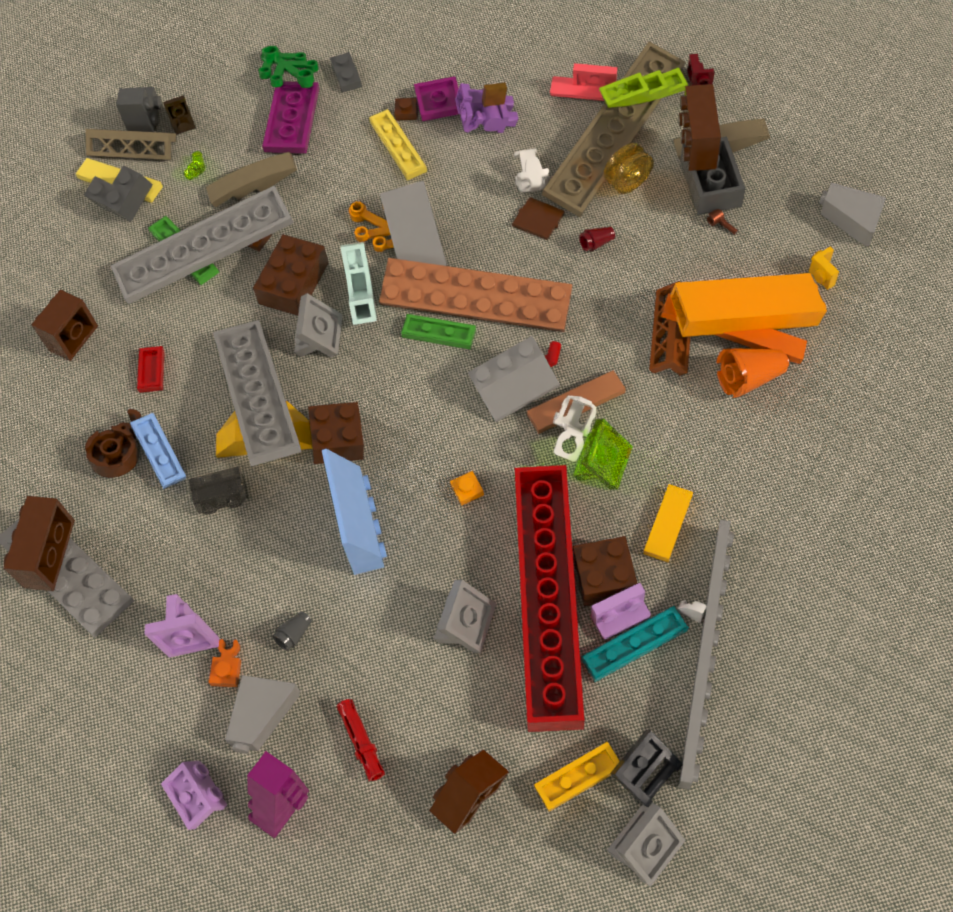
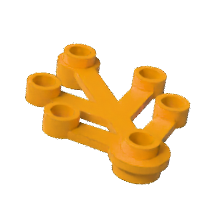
(359, 213)

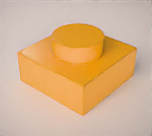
(466, 488)

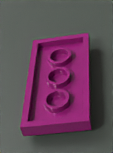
(291, 118)

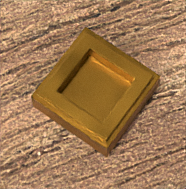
(494, 94)

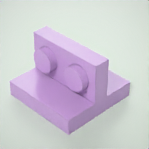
(181, 630)

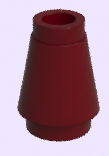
(595, 238)

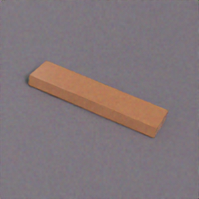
(597, 391)

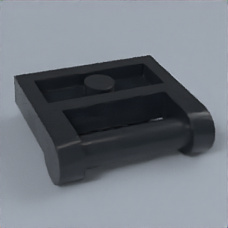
(639, 765)

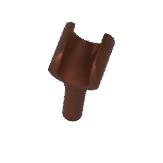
(718, 217)

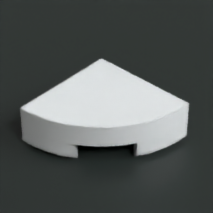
(693, 611)

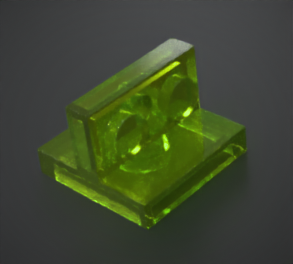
(603, 456)

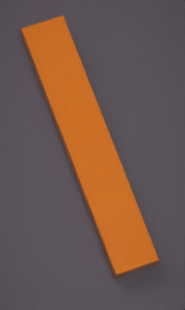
(757, 339)

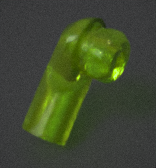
(196, 168)

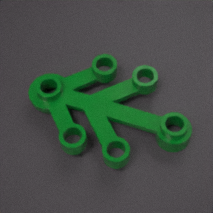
(287, 62)

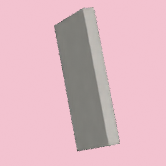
(413, 224)

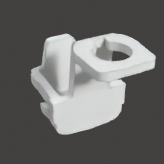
(532, 176)
(572, 425)

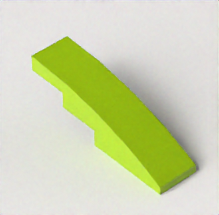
(642, 89)

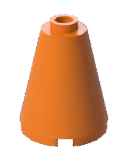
(749, 369)

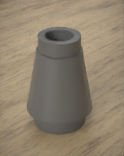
(291, 631)

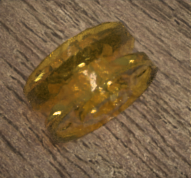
(628, 168)

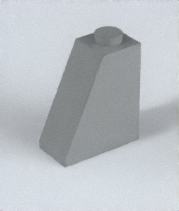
(852, 211)
(258, 711)

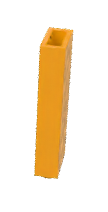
(747, 304)

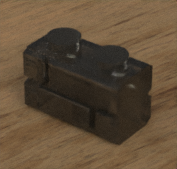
(218, 490)

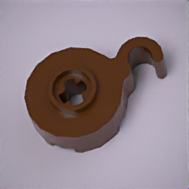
(114, 450)

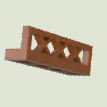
(675, 345)

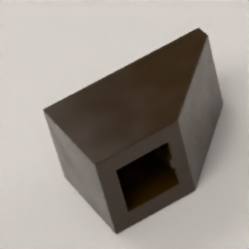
(179, 114)

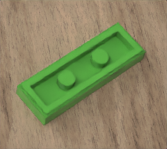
(438, 331)

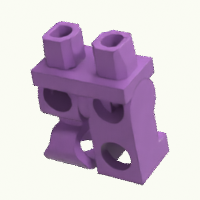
(491, 117)

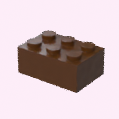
(700, 127)
(290, 273)
(39, 543)

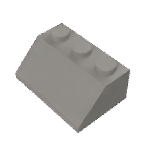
(514, 379)

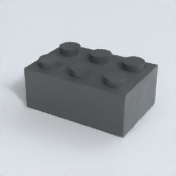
(717, 187)

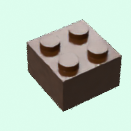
(65, 325)
(336, 429)
(603, 569)

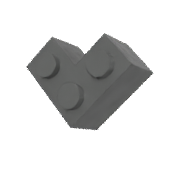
(139, 108)
(123, 195)

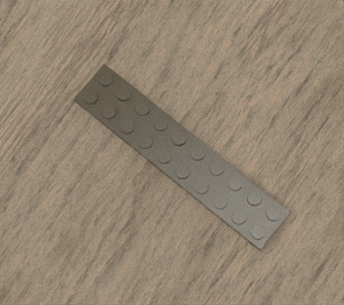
(612, 128)

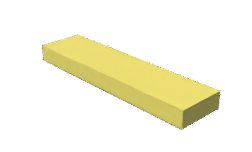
(398, 144)
(108, 173)

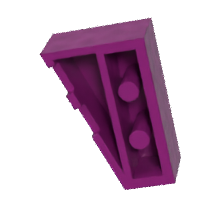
(274, 794)

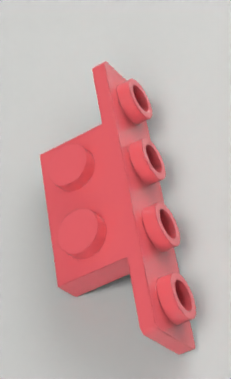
(585, 82)

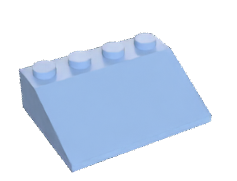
(354, 513)

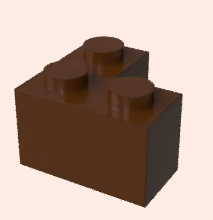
(467, 789)

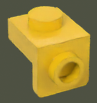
(822, 269)

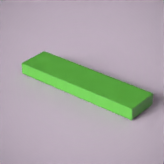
(165, 228)

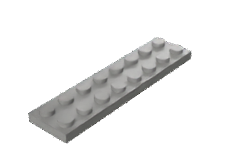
(201, 244)
(256, 393)

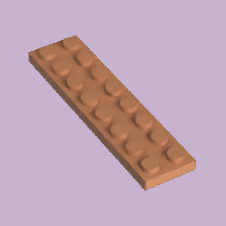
(476, 294)

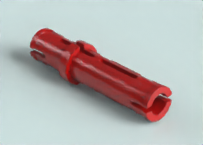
(364, 748)

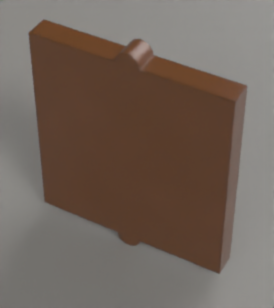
(538, 218)

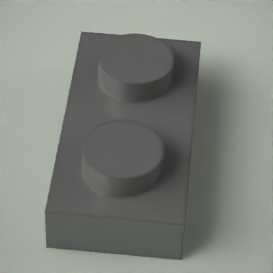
(345, 72)

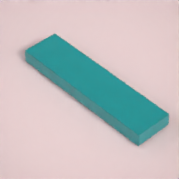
(634, 643)

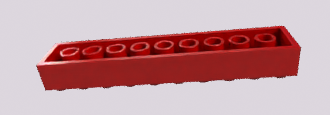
(548, 600)

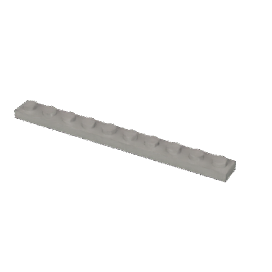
(706, 662)

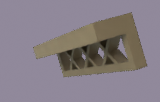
(167, 138)

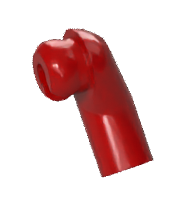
(553, 353)

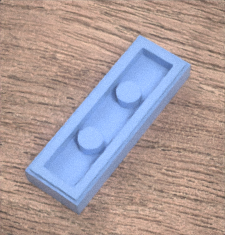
(158, 450)

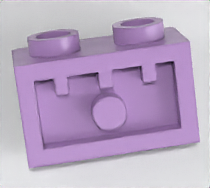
(620, 611)
(193, 793)

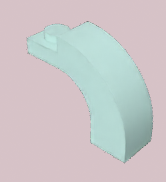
(359, 283)

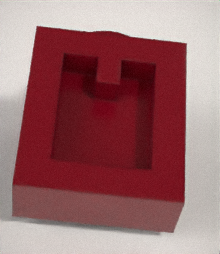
(696, 72)

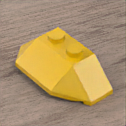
(230, 440)

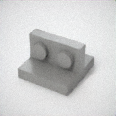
(317, 328)
(465, 617)
(647, 843)

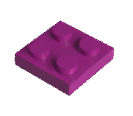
(437, 98)

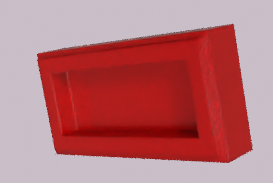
(150, 369)

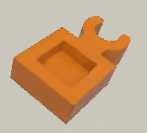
(226, 668)

